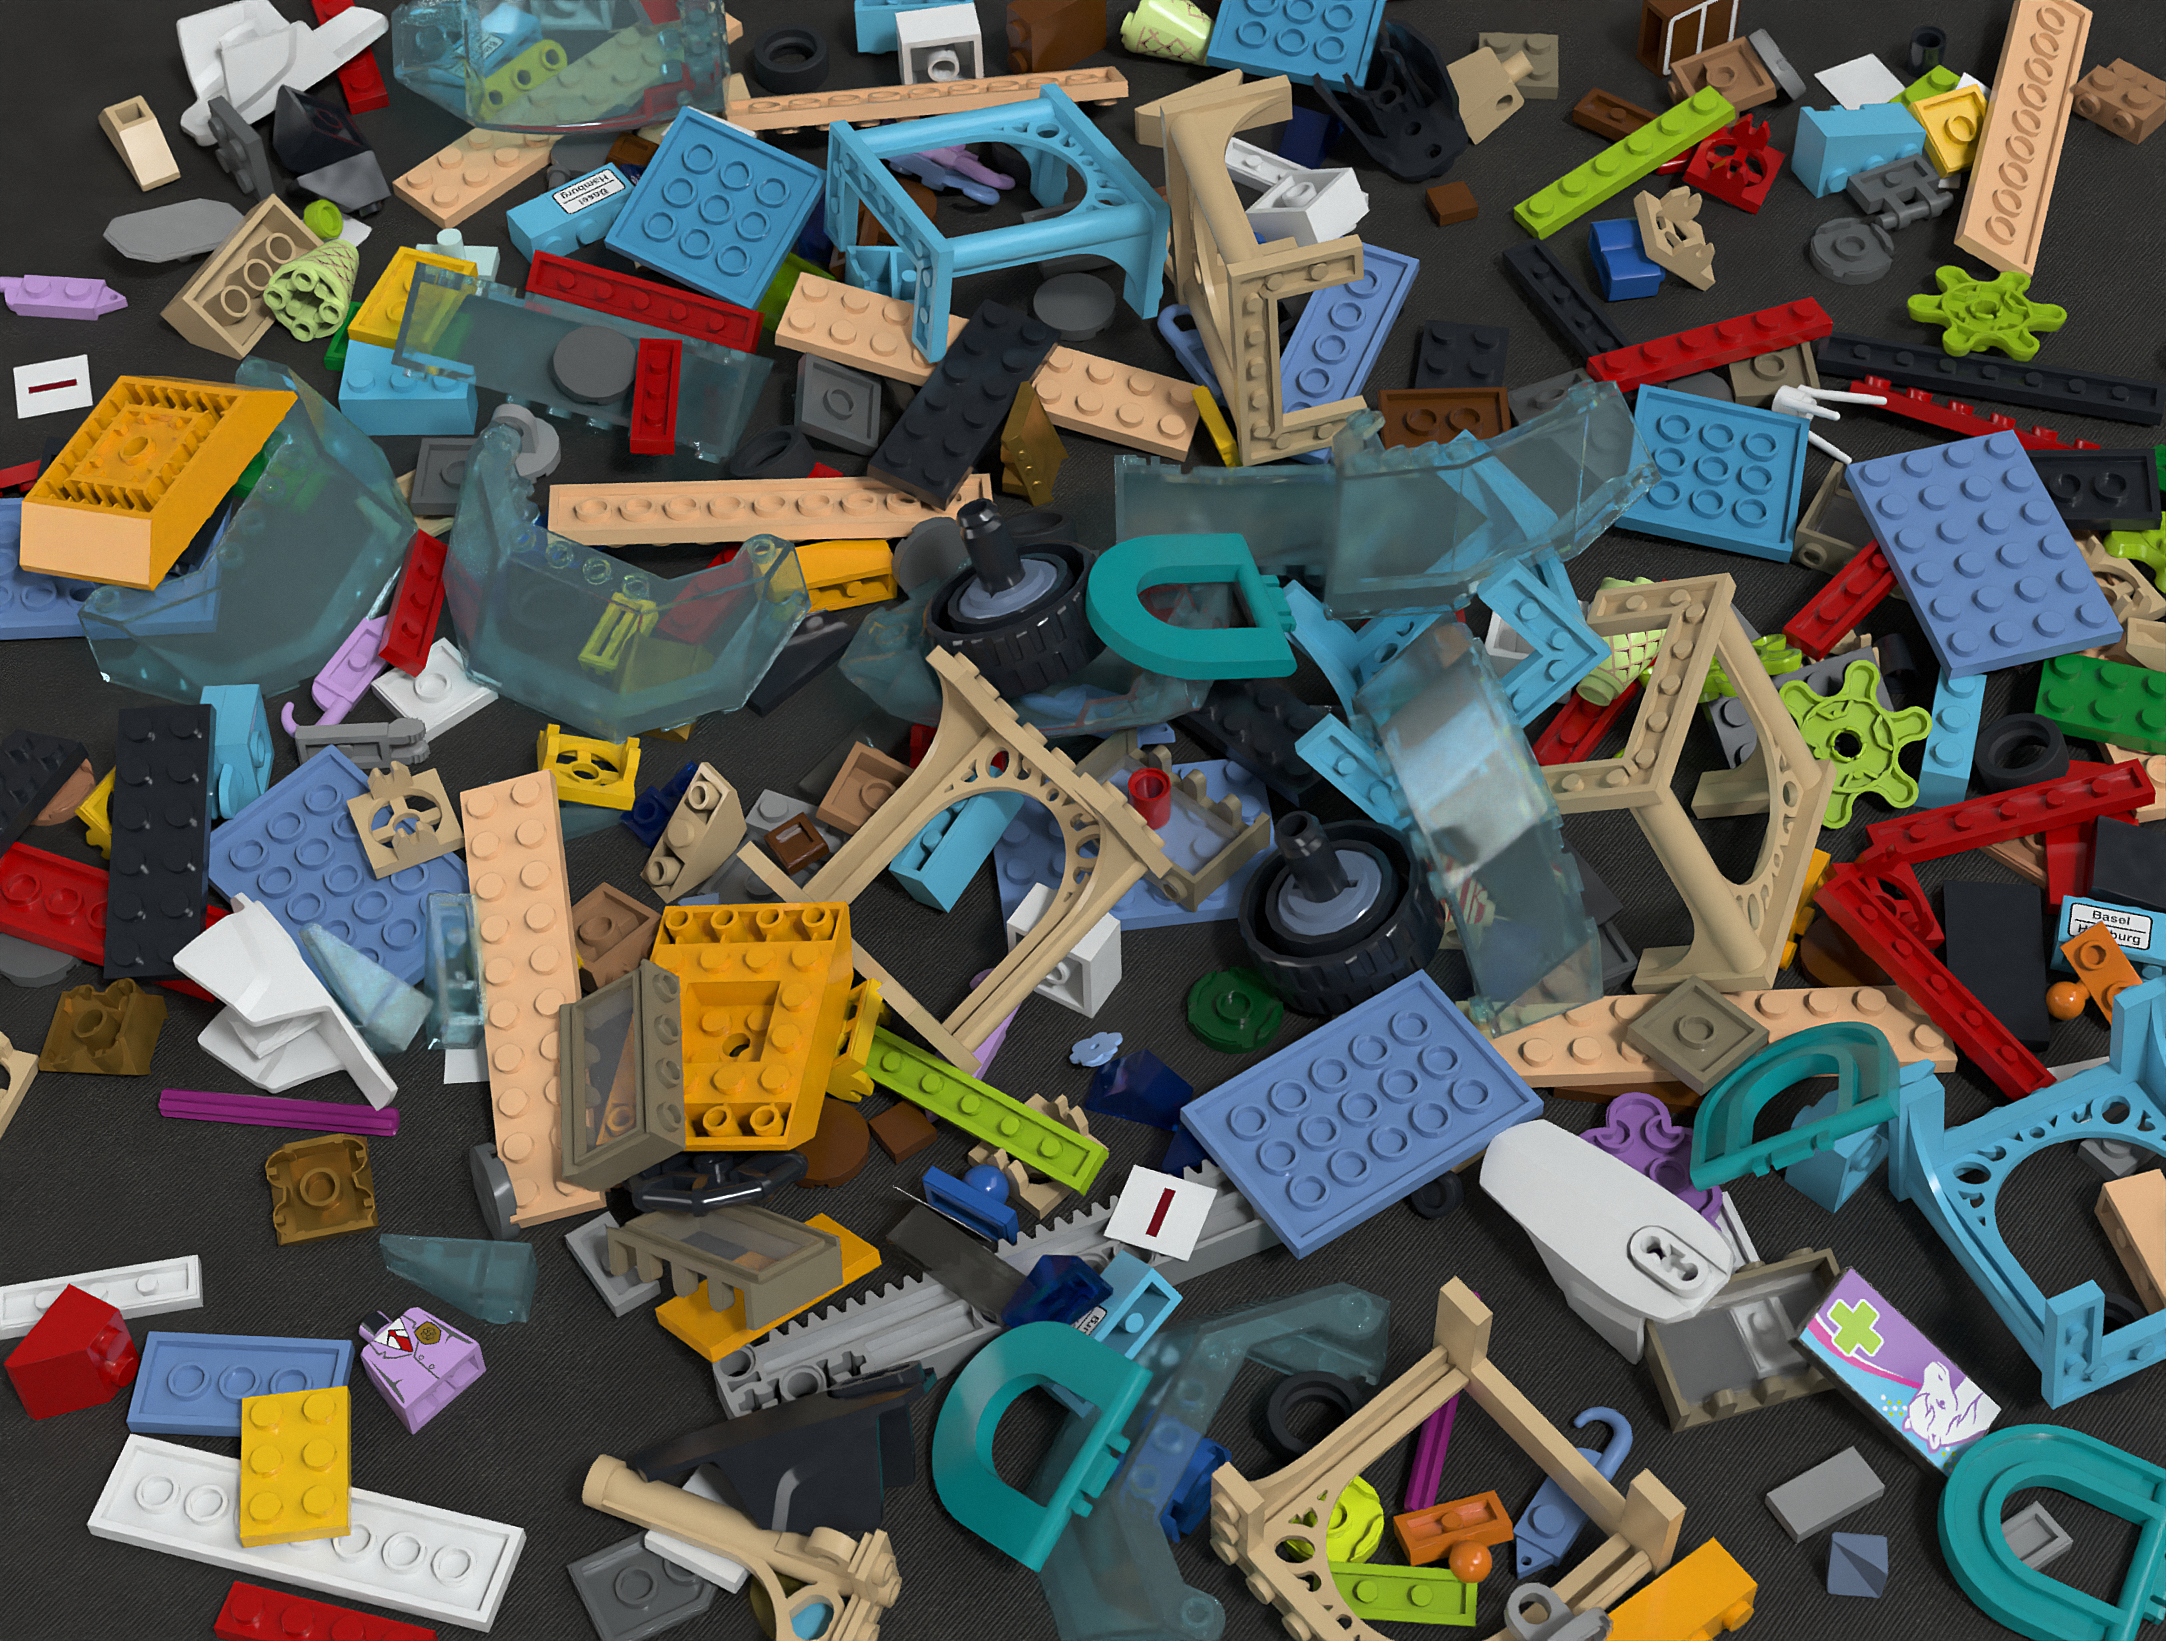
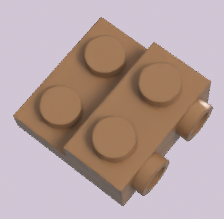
(1727, 68)
(2122, 100)
(861, 788)
(612, 935)

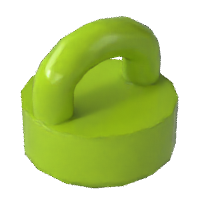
(324, 219)

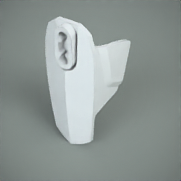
(252, 50)
(278, 1014)
(1595, 1231)

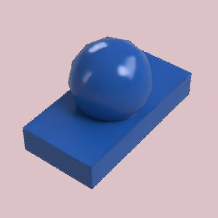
(975, 1200)

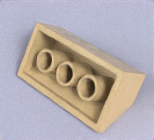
(224, 299)

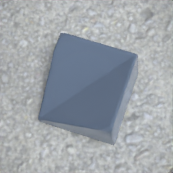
(1856, 1564)

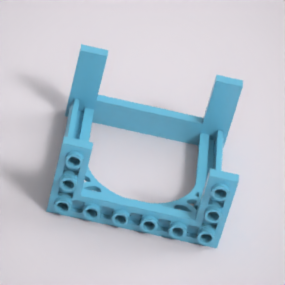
(1049, 136)
(1534, 604)
(1924, 1161)

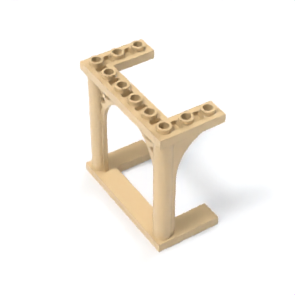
(1238, 290)
(967, 739)
(1736, 927)
(1258, 1514)

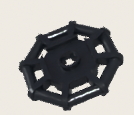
(714, 1180)

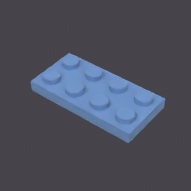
(199, 1379)

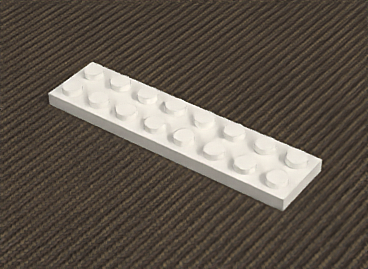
(395, 1558)

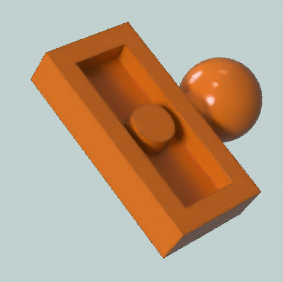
(2101, 971)
(1456, 1531)

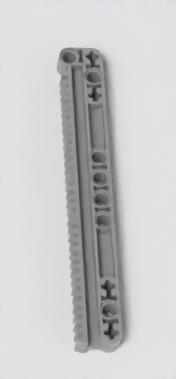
(946, 1331)

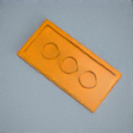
(723, 1332)

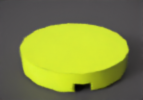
(1352, 1529)

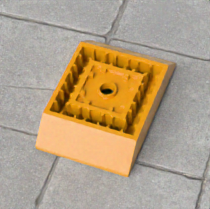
(144, 477)
(765, 981)

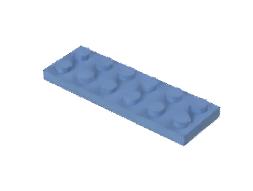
(1343, 336)

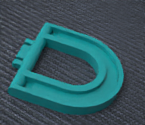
(1182, 652)
(1726, 1117)
(978, 1399)
(2083, 1468)

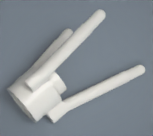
(1800, 403)

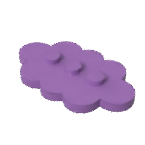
(1642, 1136)

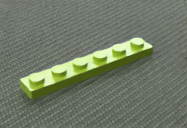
(1624, 163)
(984, 1111)

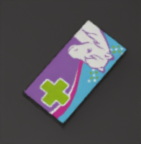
(1894, 1374)

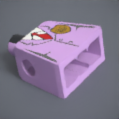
(418, 1363)

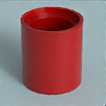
(1151, 796)

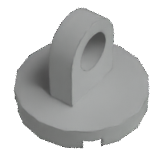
(1776, 65)
(539, 441)
(1561, 1622)

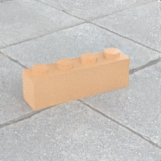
(2135, 1223)

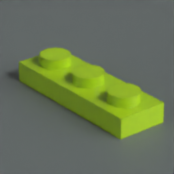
(1404, 1594)

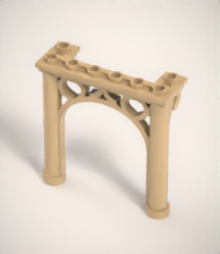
(825, 1560)

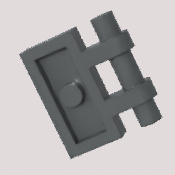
(1897, 182)

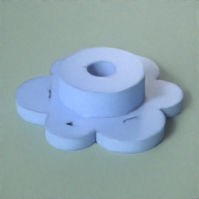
(1096, 1050)

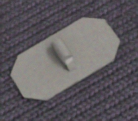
(173, 230)

